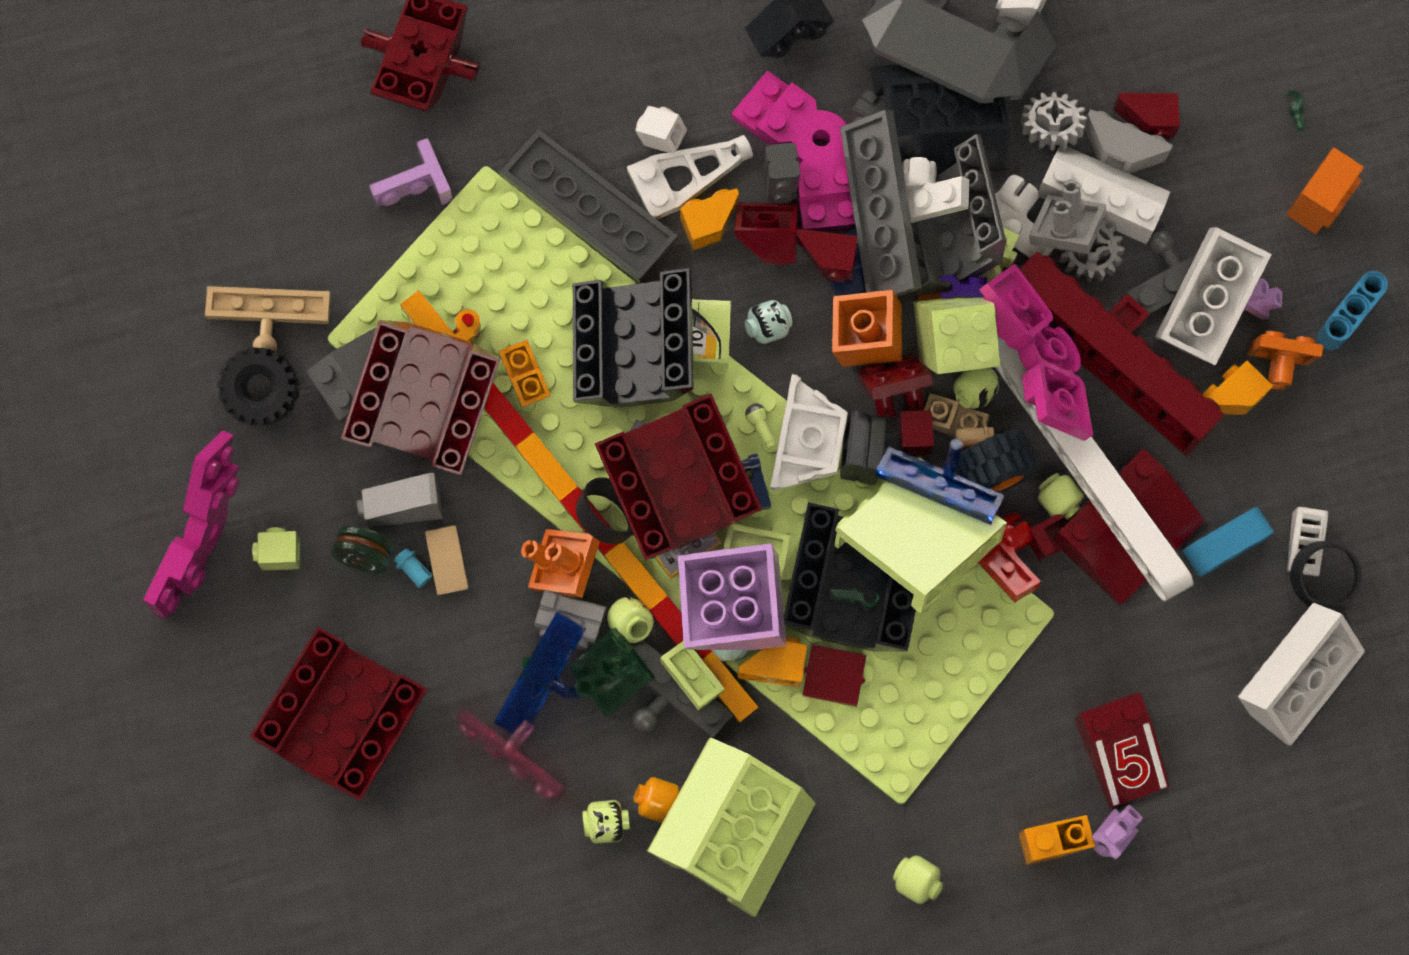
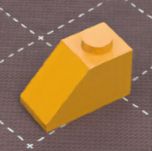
(776, 664)

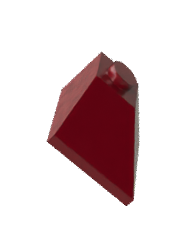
(769, 230)

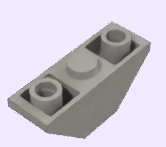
(1123, 143)

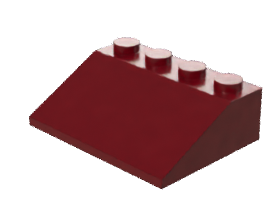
(1098, 551)

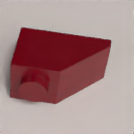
(1150, 112)
(830, 253)

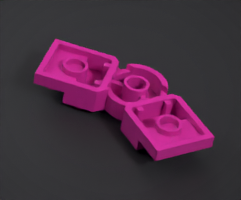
(787, 115)
(1044, 352)
(206, 502)

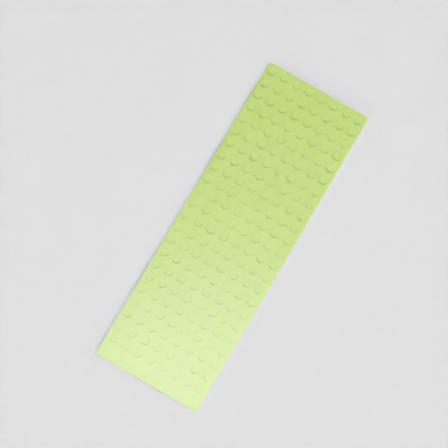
(517, 273)

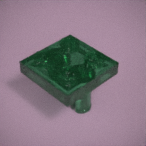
(610, 672)

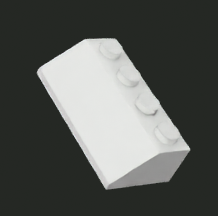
(1130, 201)
(1213, 295)
(1302, 673)

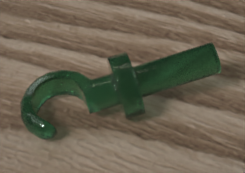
(1296, 109)
(854, 595)

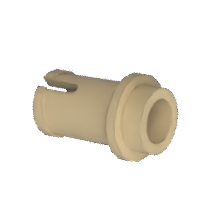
(974, 435)

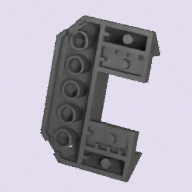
(958, 52)

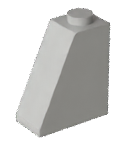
(401, 502)

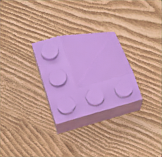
(732, 599)

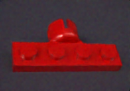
(1004, 564)

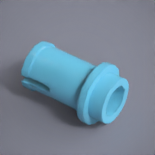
(413, 567)

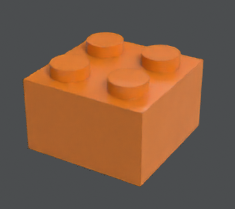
(1326, 192)
(867, 328)

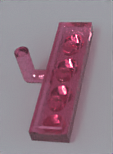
(498, 747)

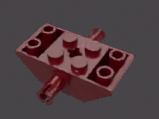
(421, 53)

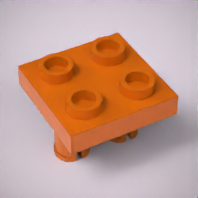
(1283, 355)
(561, 562)

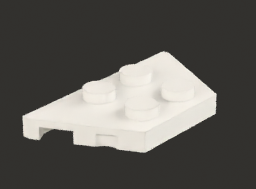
(808, 437)

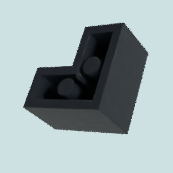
(785, 23)

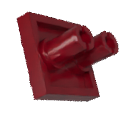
(894, 378)

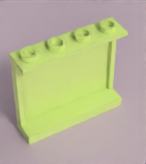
(918, 540)

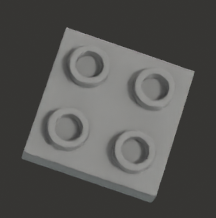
(1068, 221)

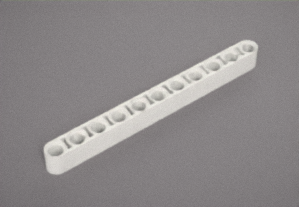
(1107, 493)

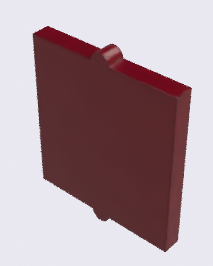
(834, 675)

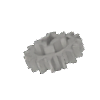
(1053, 121)
(1103, 247)

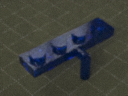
(941, 484)
(542, 674)

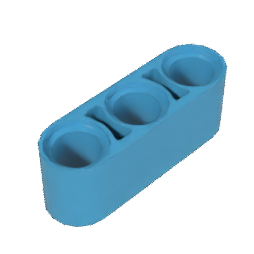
(1359, 299)
(1228, 542)

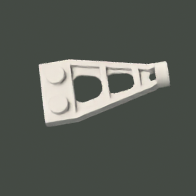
(654, 189)

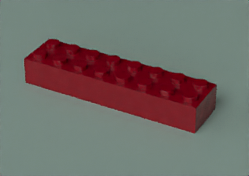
(1123, 360)

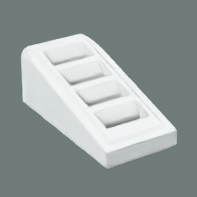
(1313, 515)

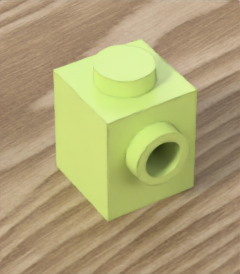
(277, 549)

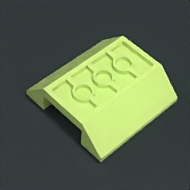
(733, 824)

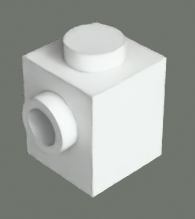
(661, 129)

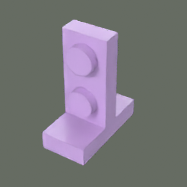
(414, 180)

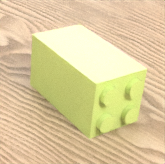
(956, 334)

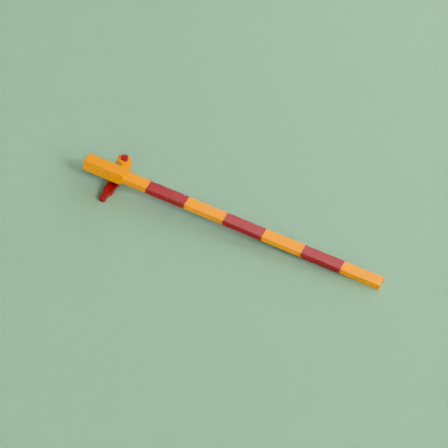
(567, 493)

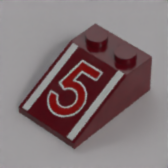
(1123, 749)

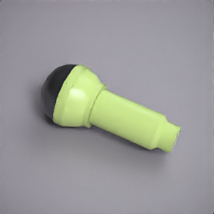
(757, 417)

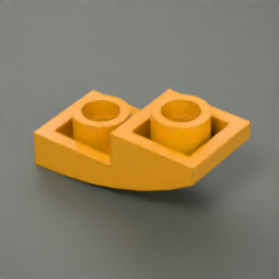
(524, 373)

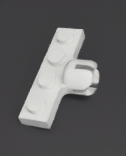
(930, 198)
(1014, 213)

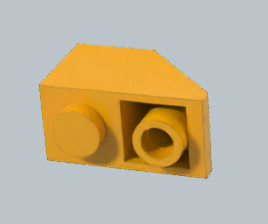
(708, 218)
(1241, 389)
(1056, 839)

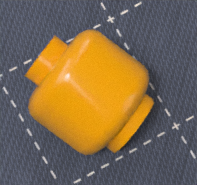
(655, 798)

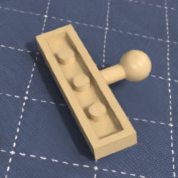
(267, 307)

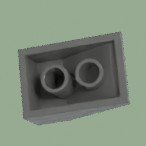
(340, 372)

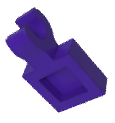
(966, 289)

